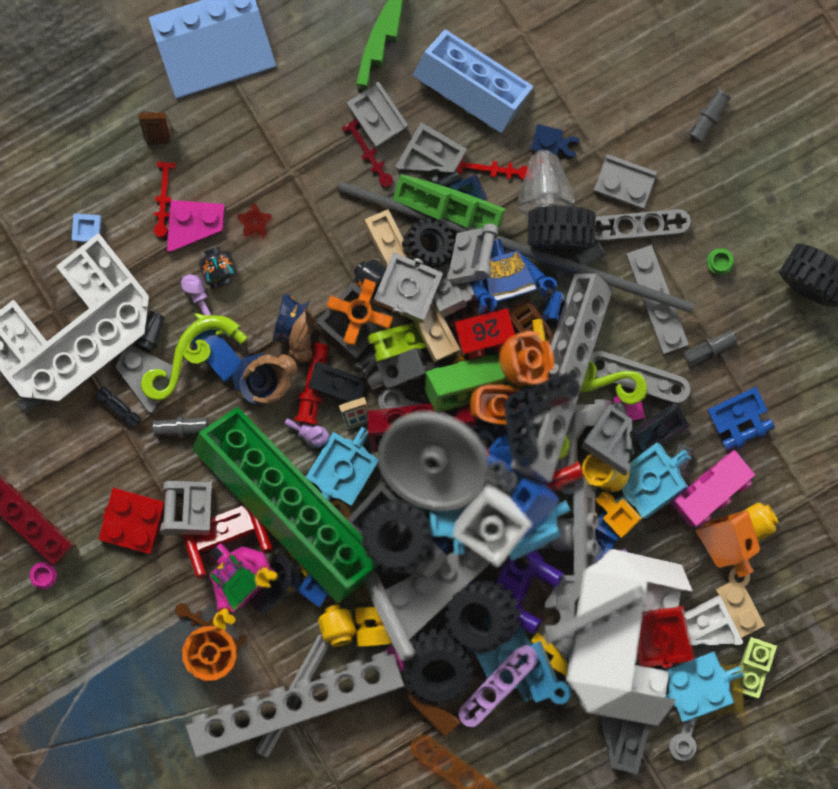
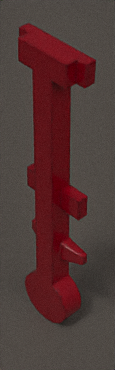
(385, 179)

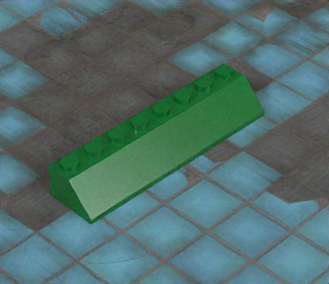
(285, 503)

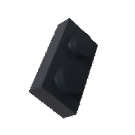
(336, 383)
(660, 428)

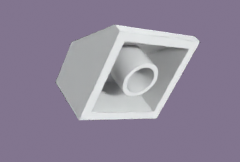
(491, 524)

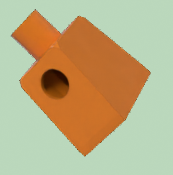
(731, 541)

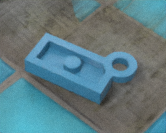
(542, 678)

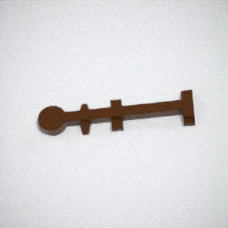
(183, 610)

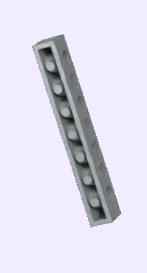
(572, 353)
(205, 741)

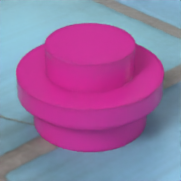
(43, 575)

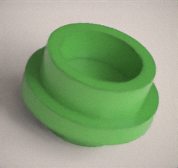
(720, 261)

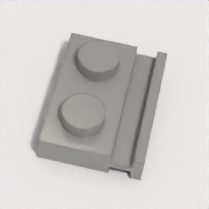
(377, 114)
(625, 181)
(452, 297)

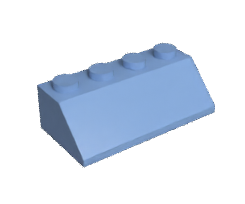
(472, 80)

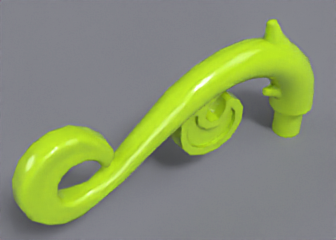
(205, 322)
(590, 383)

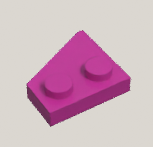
(193, 222)

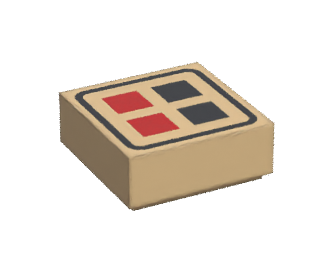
(355, 413)

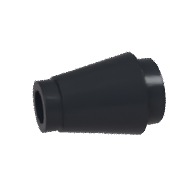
(152, 333)

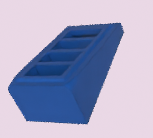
(554, 308)

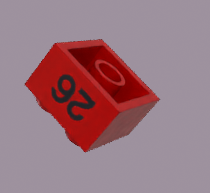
(483, 333)

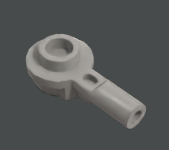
(394, 398)
(683, 745)

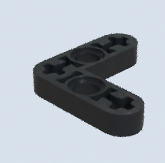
(526, 413)

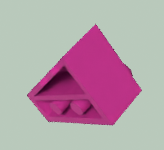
(713, 489)

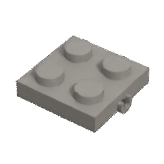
(407, 287)

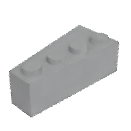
(421, 598)

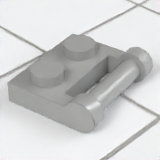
(472, 255)
(195, 508)

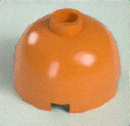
(526, 359)
(209, 653)

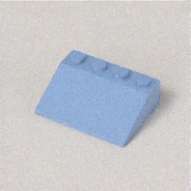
(211, 44)

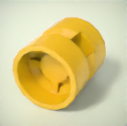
(603, 475)
(370, 635)

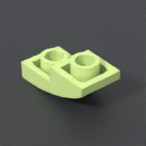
(755, 666)

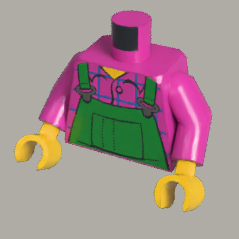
(237, 580)

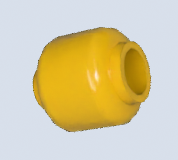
(763, 520)
(337, 626)

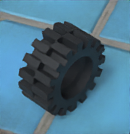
(434, 233)

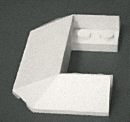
(89, 342)
(605, 656)

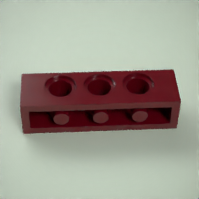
(382, 419)
(33, 524)

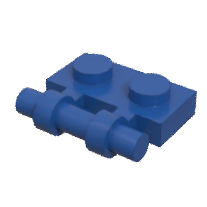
(736, 411)

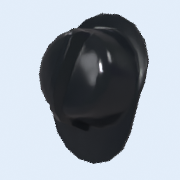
(281, 588)

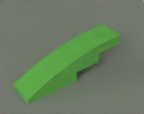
(384, 30)
(447, 203)

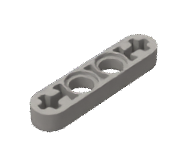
(639, 229)

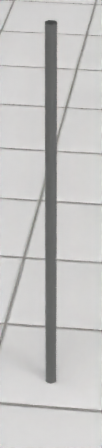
(523, 249)

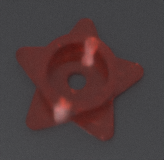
(254, 213)

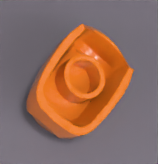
(489, 401)

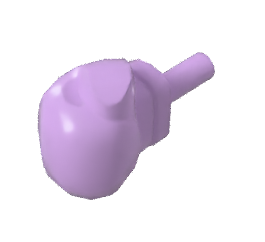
(195, 288)
(313, 436)

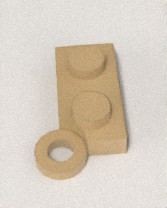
(740, 605)

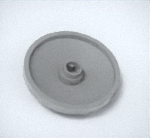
(433, 461)

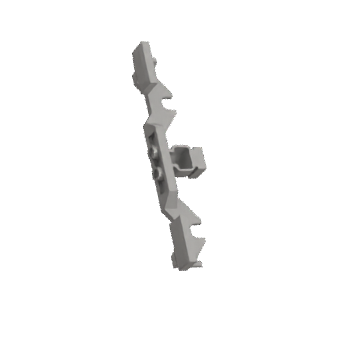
(576, 533)

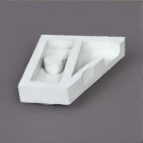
(712, 624)

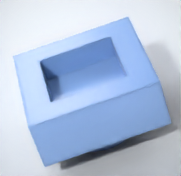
(85, 227)

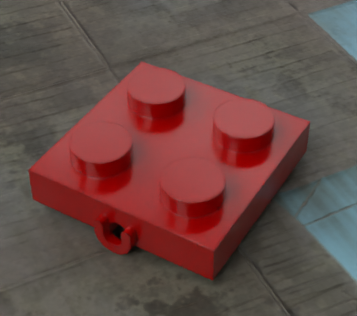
(132, 520)
(664, 638)

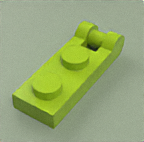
(397, 340)

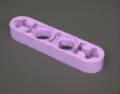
(498, 686)

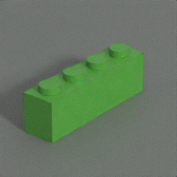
(454, 384)

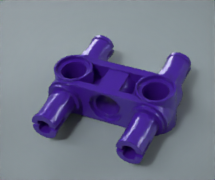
(519, 579)

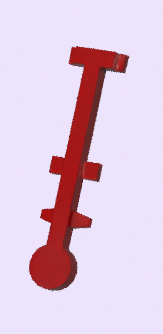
(494, 169)
(160, 229)

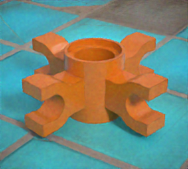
(355, 324)

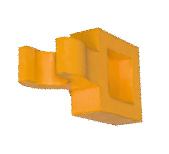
(620, 515)

